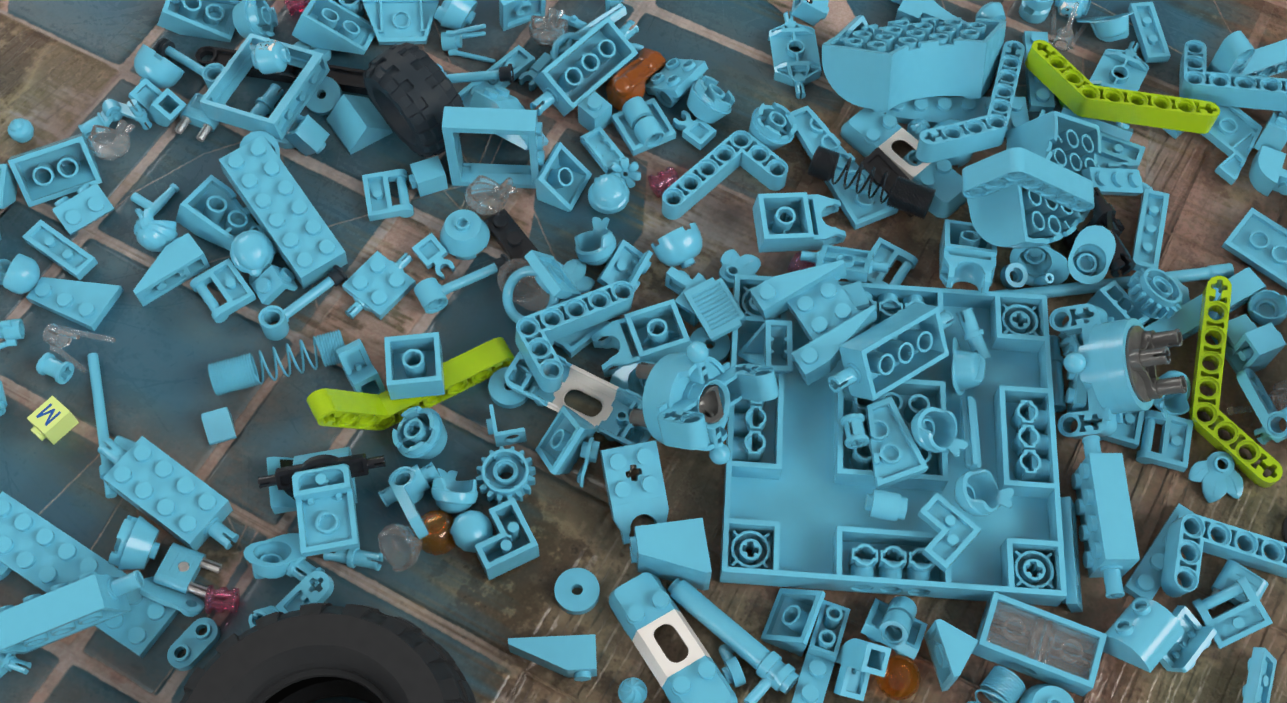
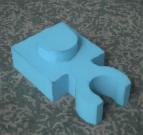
(696, 131)
(432, 254)

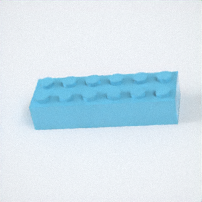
(283, 211)

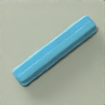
(970, 433)

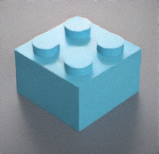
(414, 366)

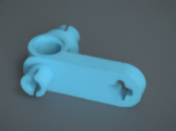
(1263, 408)
(408, 488)
(300, 595)

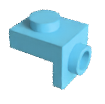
(273, 283)

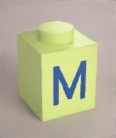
(52, 421)

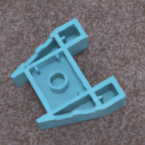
(819, 309)

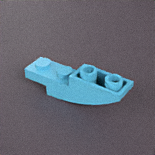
(821, 653)

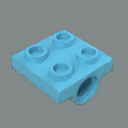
(675, 80)
(642, 125)
(895, 625)

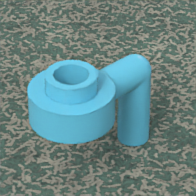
(1021, 277)
(732, 671)

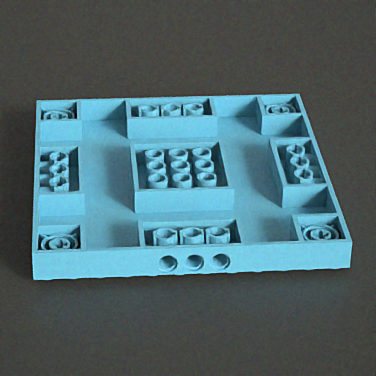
(803, 494)

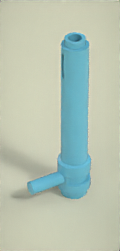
(767, 664)

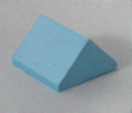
(357, 122)
(561, 179)
(563, 441)
(793, 619)
(949, 651)

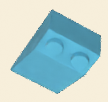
(199, 18)
(333, 27)
(500, 98)

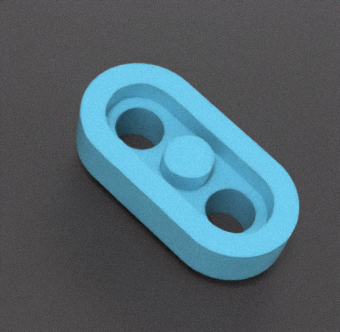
(194, 644)

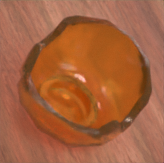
(439, 538)
(900, 679)

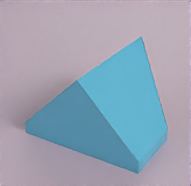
(771, 346)

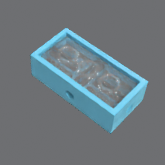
(1039, 644)

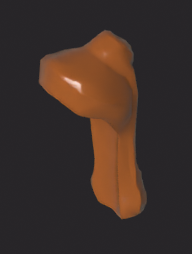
(632, 78)

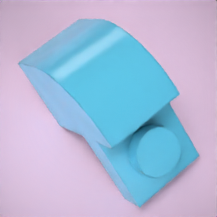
(159, 105)
(1267, 171)
(679, 282)
(359, 368)
(857, 662)

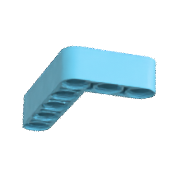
(1239, 57)
(1227, 88)
(737, 150)
(1030, 172)
(565, 325)
(1224, 546)

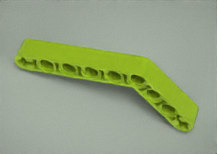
(1114, 103)
(1213, 380)
(379, 412)

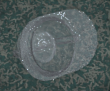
(527, 291)

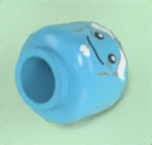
(1066, 6)
(270, 57)

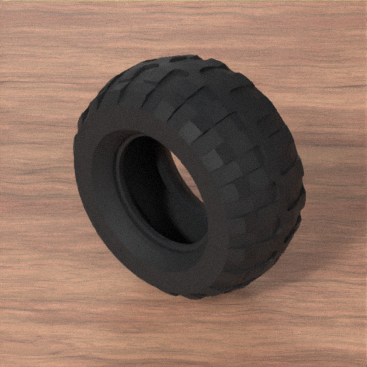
(326, 655)

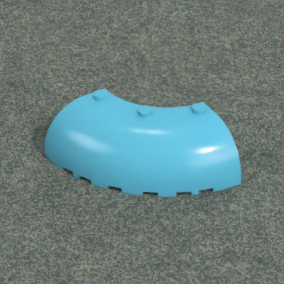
(914, 61)
(1022, 218)

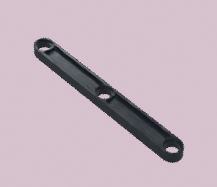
(347, 78)

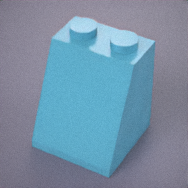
(673, 551)

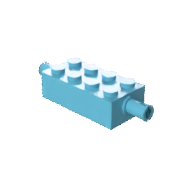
(585, 66)
(893, 351)
(168, 493)
(1105, 516)
(65, 610)

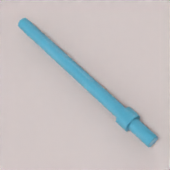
(100, 417)

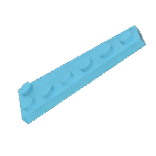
(942, 108)
(856, 207)

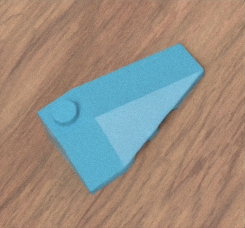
(215, 214)

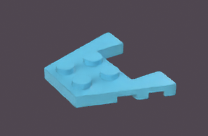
(401, 20)
(1234, 135)

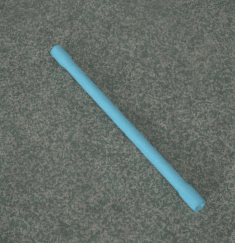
(1077, 288)

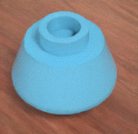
(992, 11)

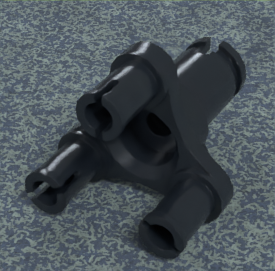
(1104, 216)

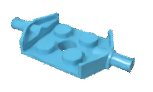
(1122, 62)
(794, 67)

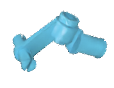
(114, 111)

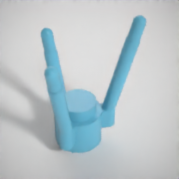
(452, 40)
(11, 331)

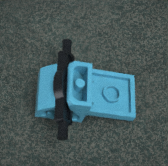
(325, 497)

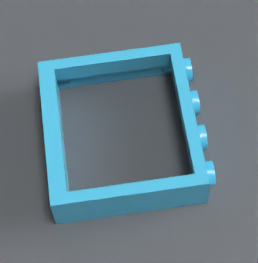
(291, 105)
(492, 121)

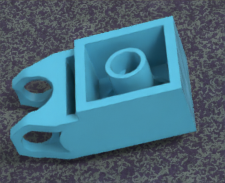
(794, 222)
(965, 256)
(643, 336)
(638, 496)

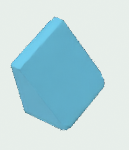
(218, 425)

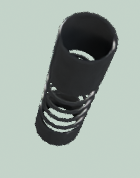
(903, 195)

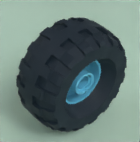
(411, 96)

